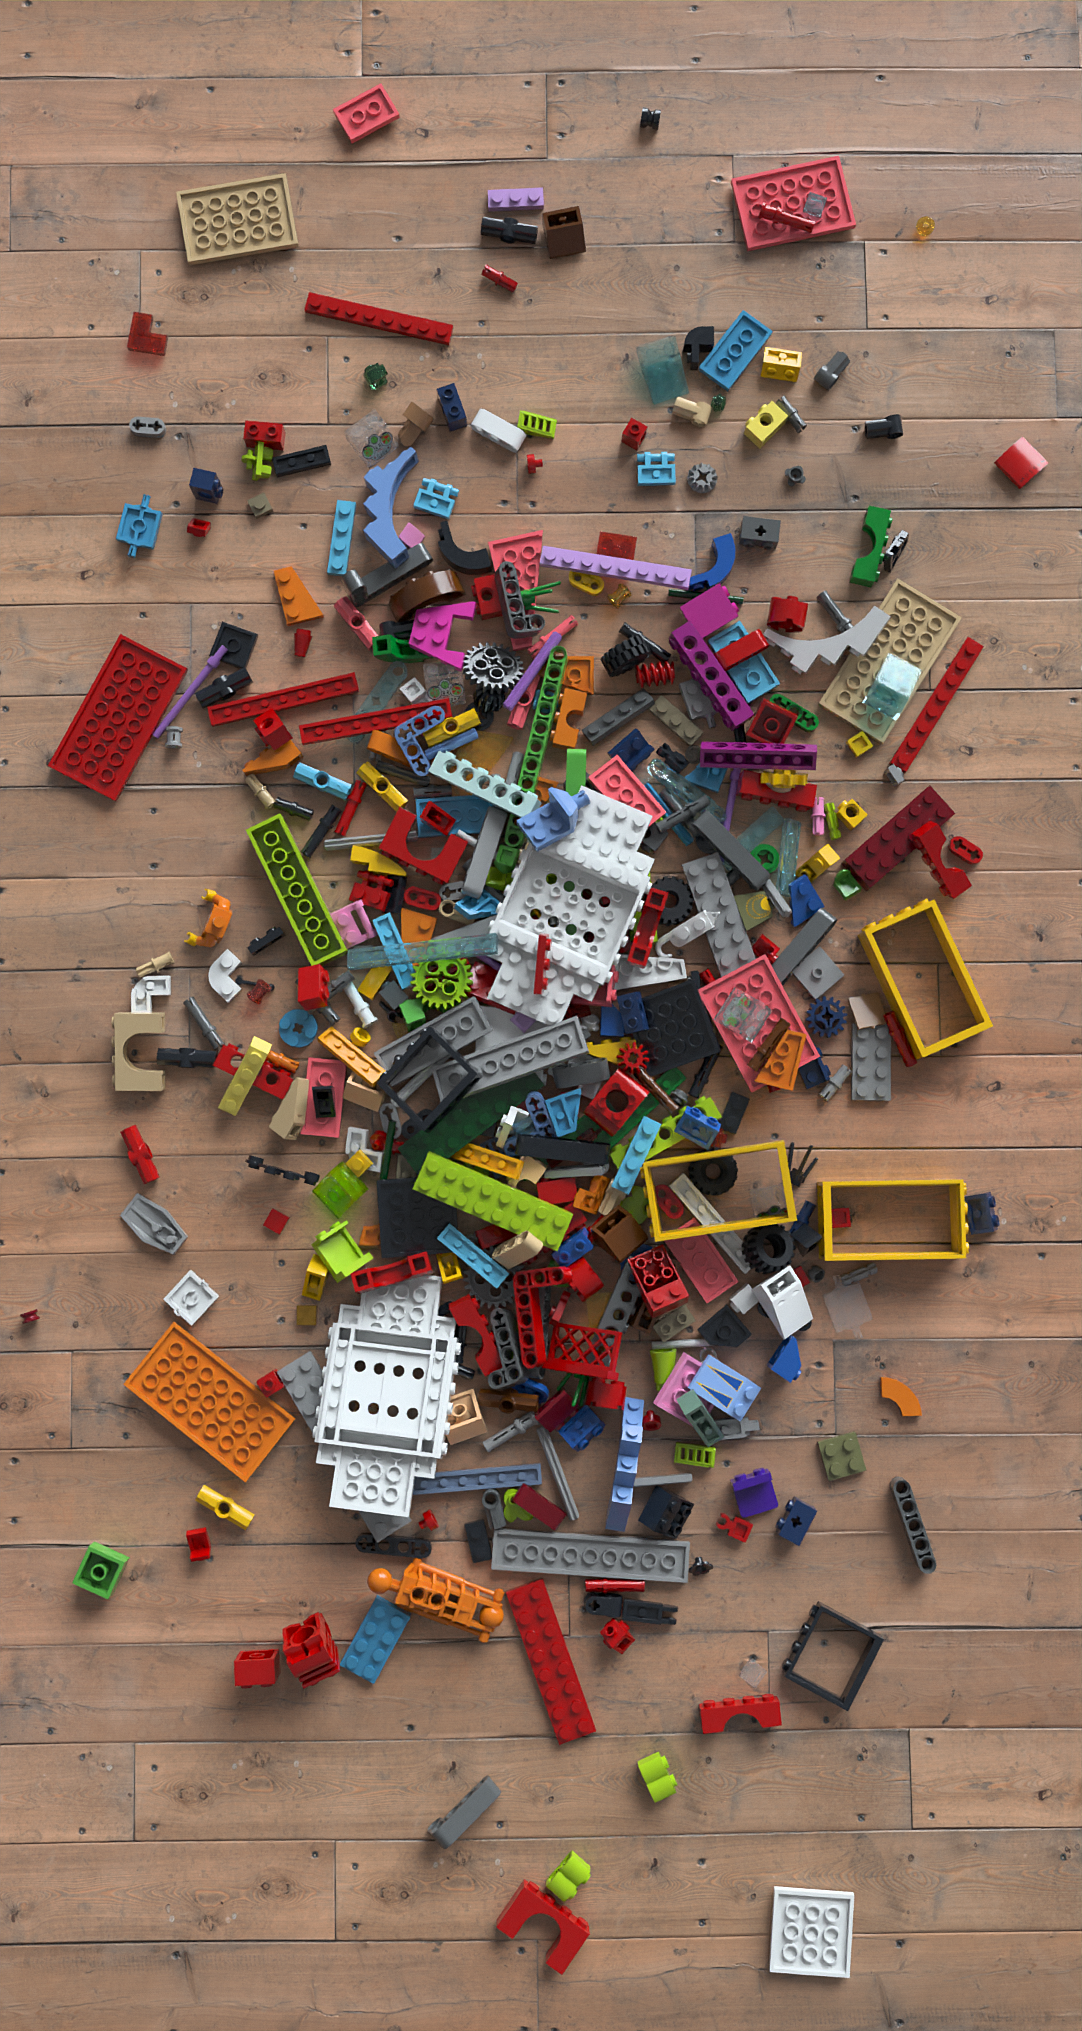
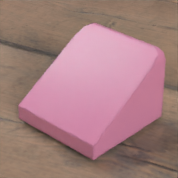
(411, 536)

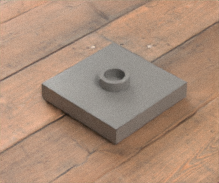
(817, 973)

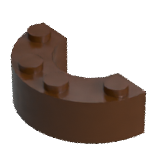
(425, 591)

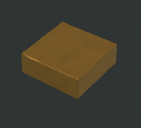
(306, 1315)

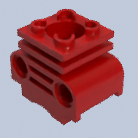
(610, 1120)
(311, 1650)

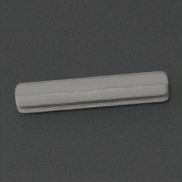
(776, 899)

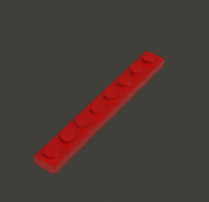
(379, 318)
(283, 699)
(936, 704)
(367, 722)

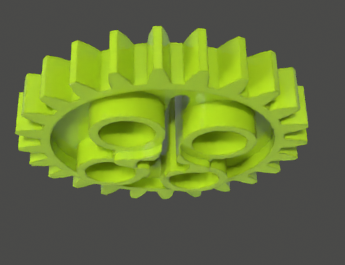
(438, 995)

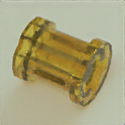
(619, 595)

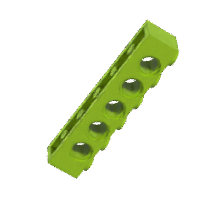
(705, 1105)

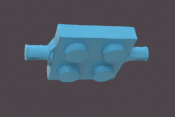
(139, 526)

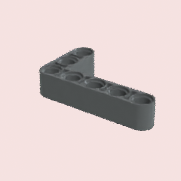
(385, 577)

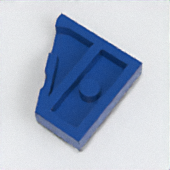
(803, 900)

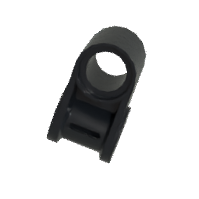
(607, 1604)

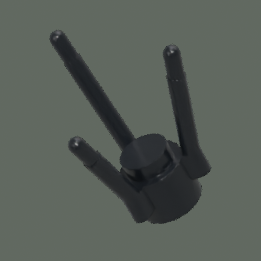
(796, 1175)

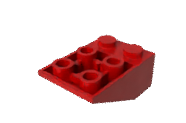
(658, 1281)

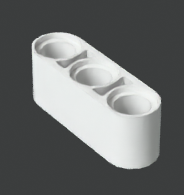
(498, 430)

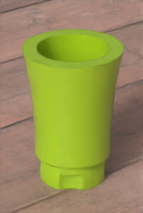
(663, 1364)

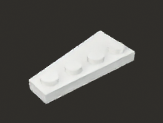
(656, 971)

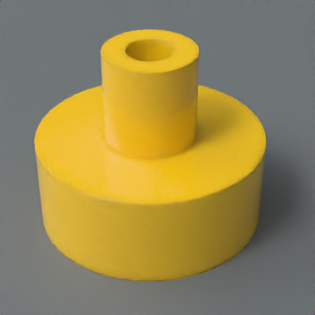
(360, 1037)

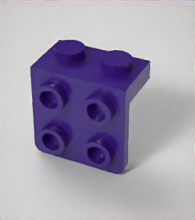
(754, 1492)

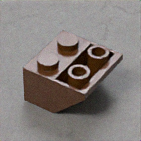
(564, 232)
(618, 1234)

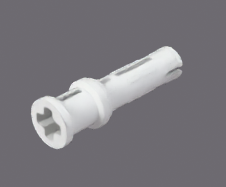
(361, 1008)

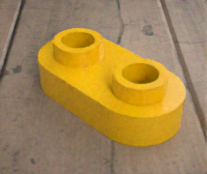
(586, 582)

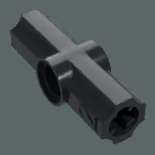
(509, 230)
(223, 687)
(186, 1057)

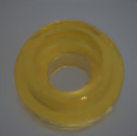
(921, 229)

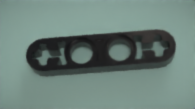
(393, 1548)

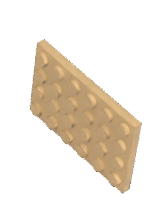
(237, 219)

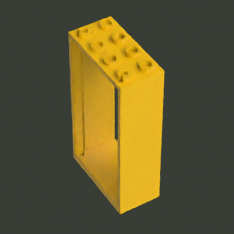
(955, 961)
(652, 1208)
(958, 1210)

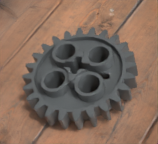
(492, 667)
(482, 1291)

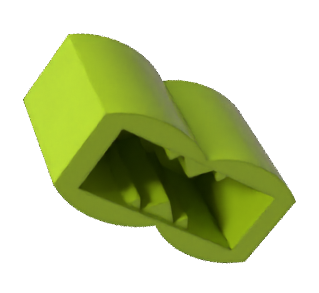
(657, 1776)
(568, 1876)

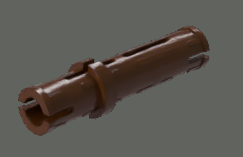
(770, 1042)
(657, 1092)

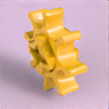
(784, 778)

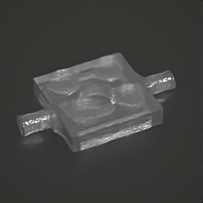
(847, 1307)

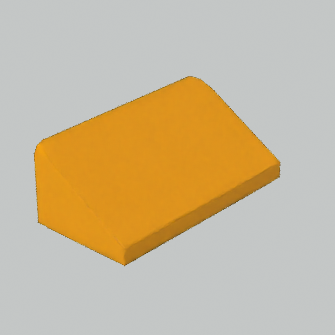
(374, 980)

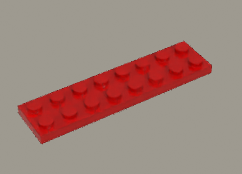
(551, 1661)

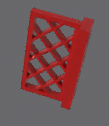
(577, 1367)

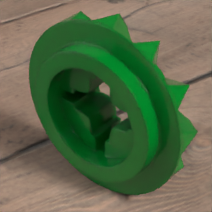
(772, 857)

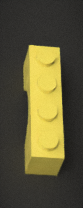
(245, 1076)

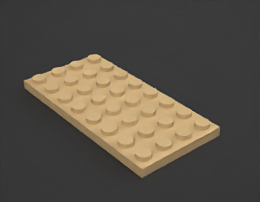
(913, 634)

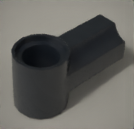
(888, 427)
(398, 630)

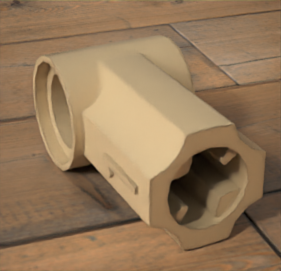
(697, 412)
(455, 915)
(611, 1200)

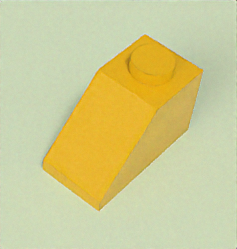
(315, 1278)

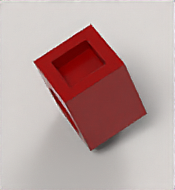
(634, 434)
(270, 1383)

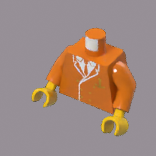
(216, 922)

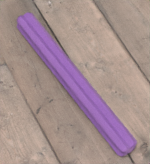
(532, 671)

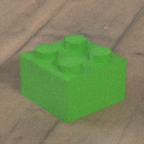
(100, 1570)

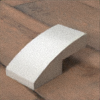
(414, 692)

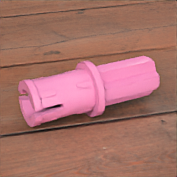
(818, 817)

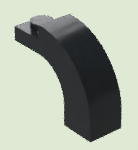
(462, 561)

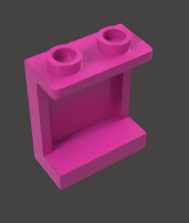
(710, 610)

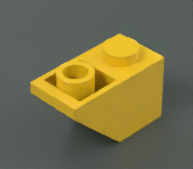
(818, 863)

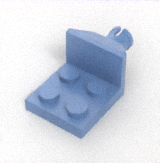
(554, 819)

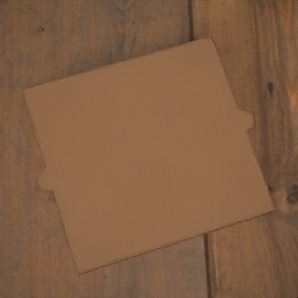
(867, 1011)

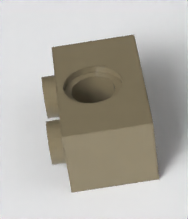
(673, 1322)

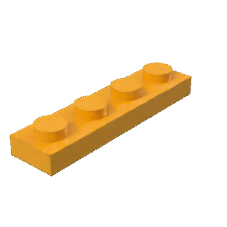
(351, 1056)
(490, 1160)

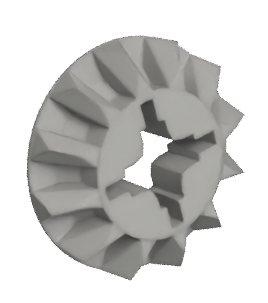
(701, 486)

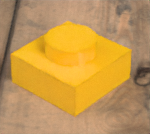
(859, 744)
(359, 1163)

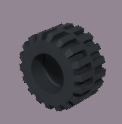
(781, 1244)

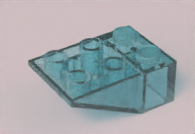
(662, 369)
(892, 686)

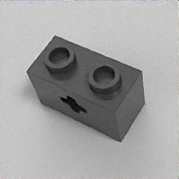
(769, 532)

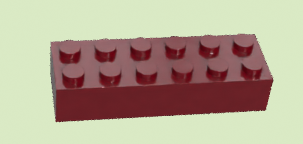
(894, 839)

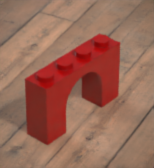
(395, 846)
(530, 1901)

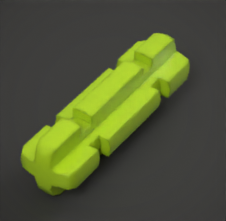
(832, 821)

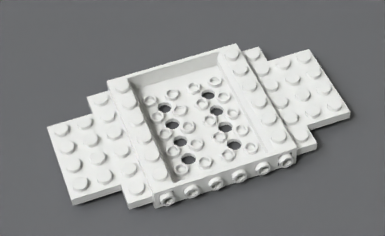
(594, 857)
(377, 1452)

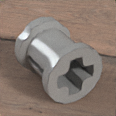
(176, 743)

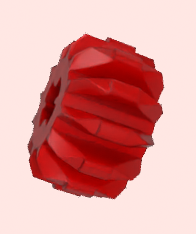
(639, 1060)

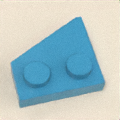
(707, 777)
(477, 908)
(564, 1111)

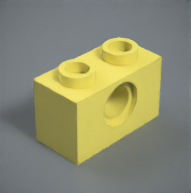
(761, 434)

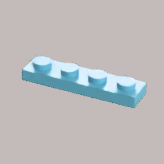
(341, 538)
(389, 936)
(636, 1155)
(473, 1256)

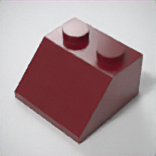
(556, 1410)

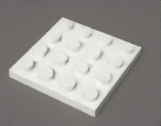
(811, 1932)

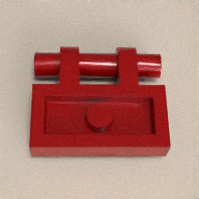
(371, 897)

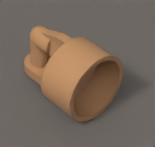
(416, 422)

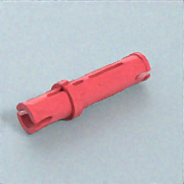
(562, 629)

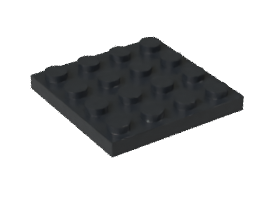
(677, 1028)
(411, 1219)

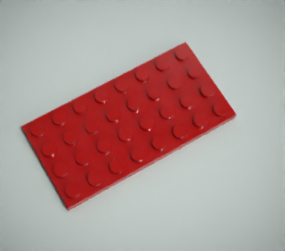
(118, 717)

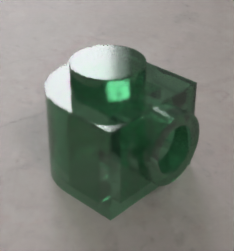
(375, 376)

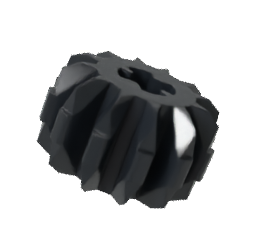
(488, 701)

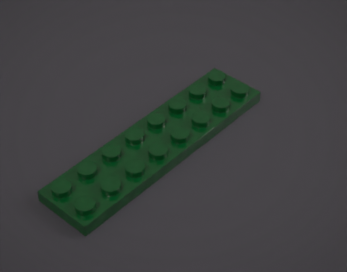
(468, 1120)

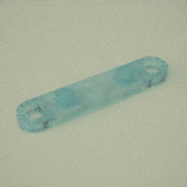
(384, 690)
(679, 785)

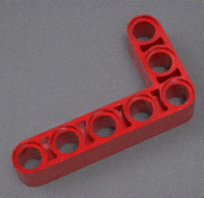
(533, 1309)

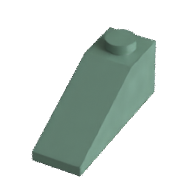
(700, 1418)

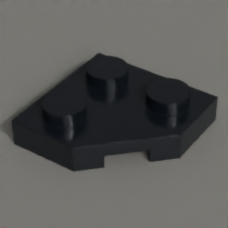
(724, 1329)

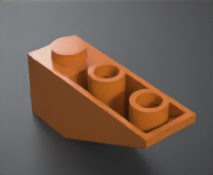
(272, 760)

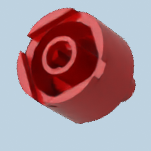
(787, 614)
(584, 1279)
(605, 1394)

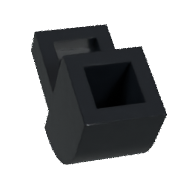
(698, 340)

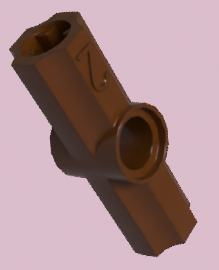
(508, 1400)

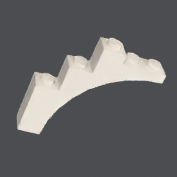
(831, 649)

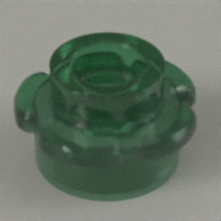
(718, 403)

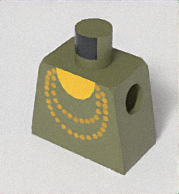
(754, 909)

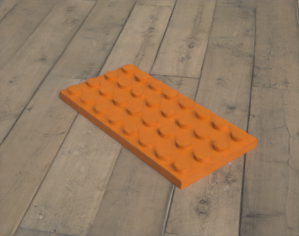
(209, 1401)

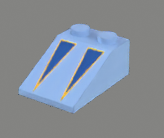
(724, 1387)

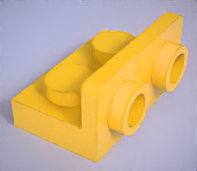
(781, 364)

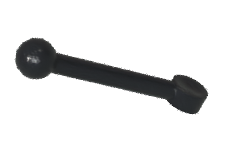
(240, 981)

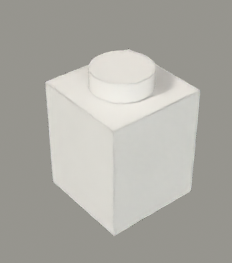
(743, 1299)

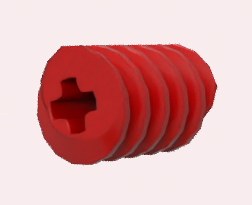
(655, 674)

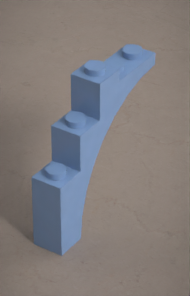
(380, 506)
(626, 1465)

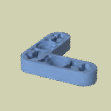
(411, 740)
(539, 1126)

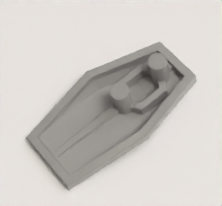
(154, 1224)

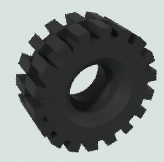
(625, 656)
(683, 896)
(716, 1186)

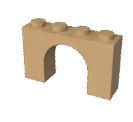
(127, 1076)

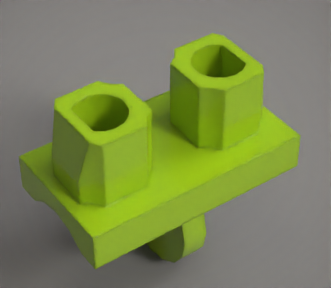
(260, 453)

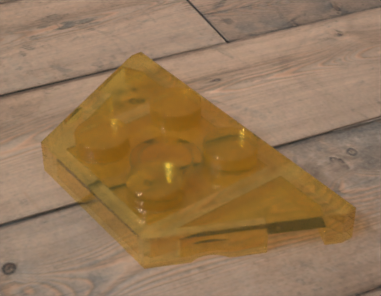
(484, 751)

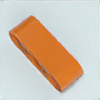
(388, 747)

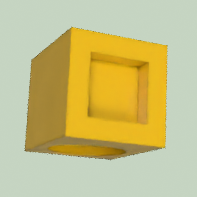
(859, 814)

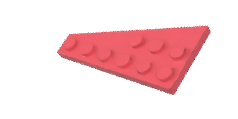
(525, 555)

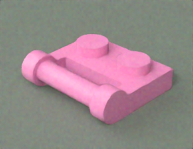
(347, 926)

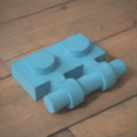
(656, 474)
(435, 503)

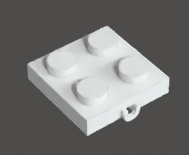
(191, 1297)

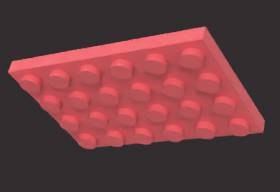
(789, 189)
(762, 983)

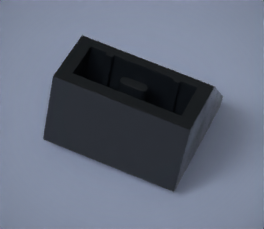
(666, 1512)

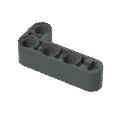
(515, 600)
(503, 1322)
(451, 1827)

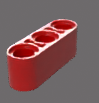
(741, 650)

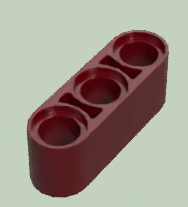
(539, 1506)

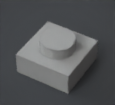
(895, 775)

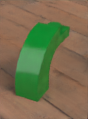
(392, 650)

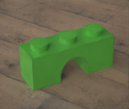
(414, 1011)

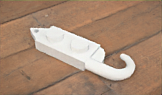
(687, 931)

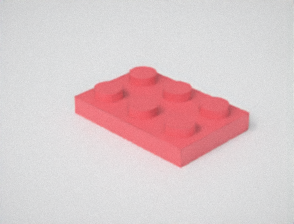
(366, 113)

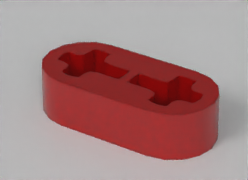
(968, 846)

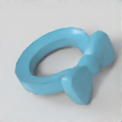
(545, 711)

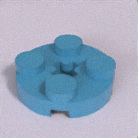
(288, 1023)

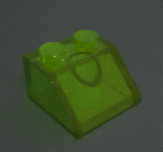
(340, 1189)

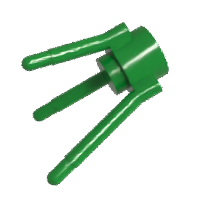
(528, 597)
(582, 1378)

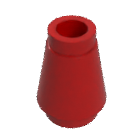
(301, 642)

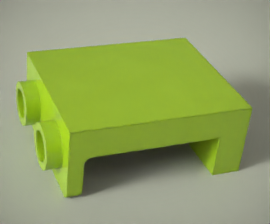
(339, 1251)

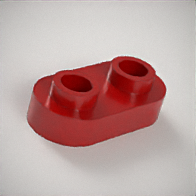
(423, 898)
(669, 1200)

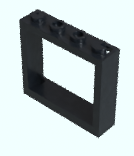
(450, 1100)
(860, 1670)

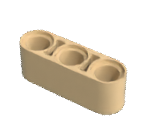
(517, 1250)

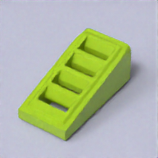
(528, 430)
(711, 1459)

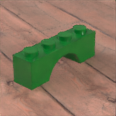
(875, 525)

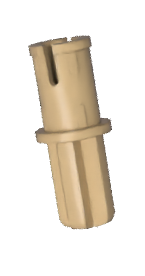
(260, 791)
(156, 964)

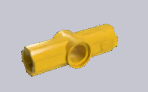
(463, 722)
(374, 778)
(213, 1500)

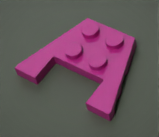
(433, 628)

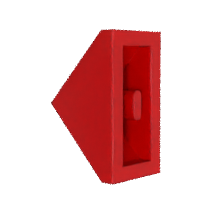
(437, 818)

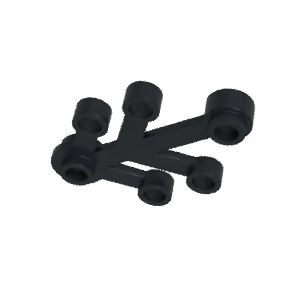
(256, 1163)

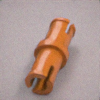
(282, 1061)

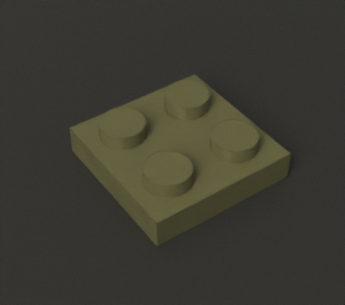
(841, 1456)

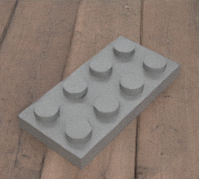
(871, 1063)

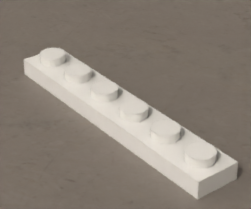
(707, 1215)

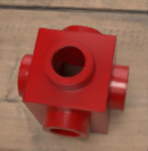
(617, 1635)

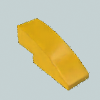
(377, 863)

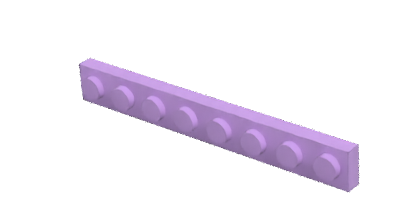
(615, 567)

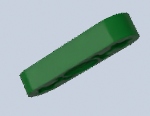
(808, 715)

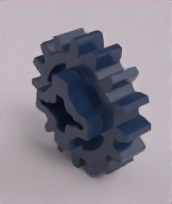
(827, 1026)

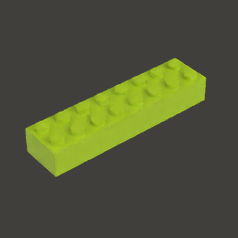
(297, 890)
(492, 1200)

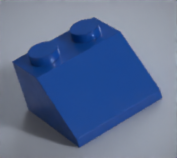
(786, 1359)

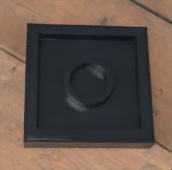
(238, 642)

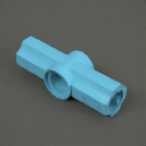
(311, 777)

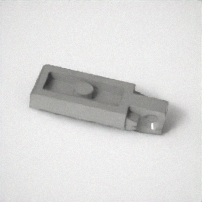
(735, 1429)

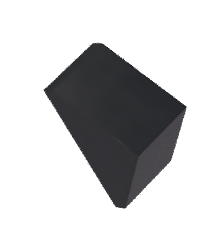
(324, 1101)
(806, 1239)

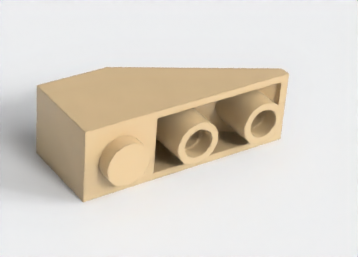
(292, 1112)

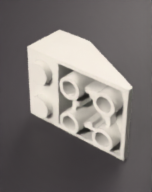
(784, 1301)

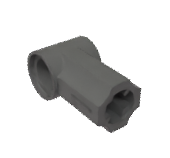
(830, 373)
(493, 1509)

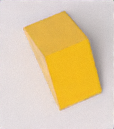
(449, 1267)

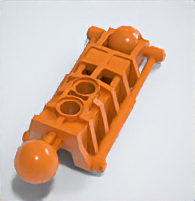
(490, 1615)

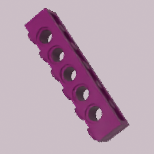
(688, 634)
(758, 755)

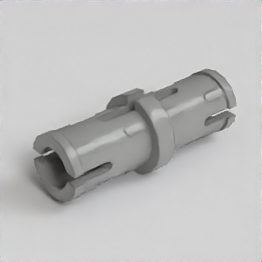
(835, 1082)

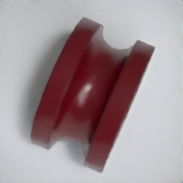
(29, 1316)

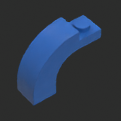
(725, 555)

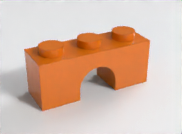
(571, 703)

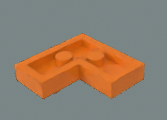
(591, 1200)

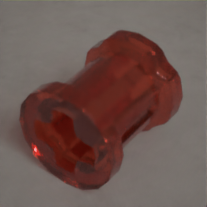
(259, 991)

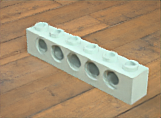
(441, 769)

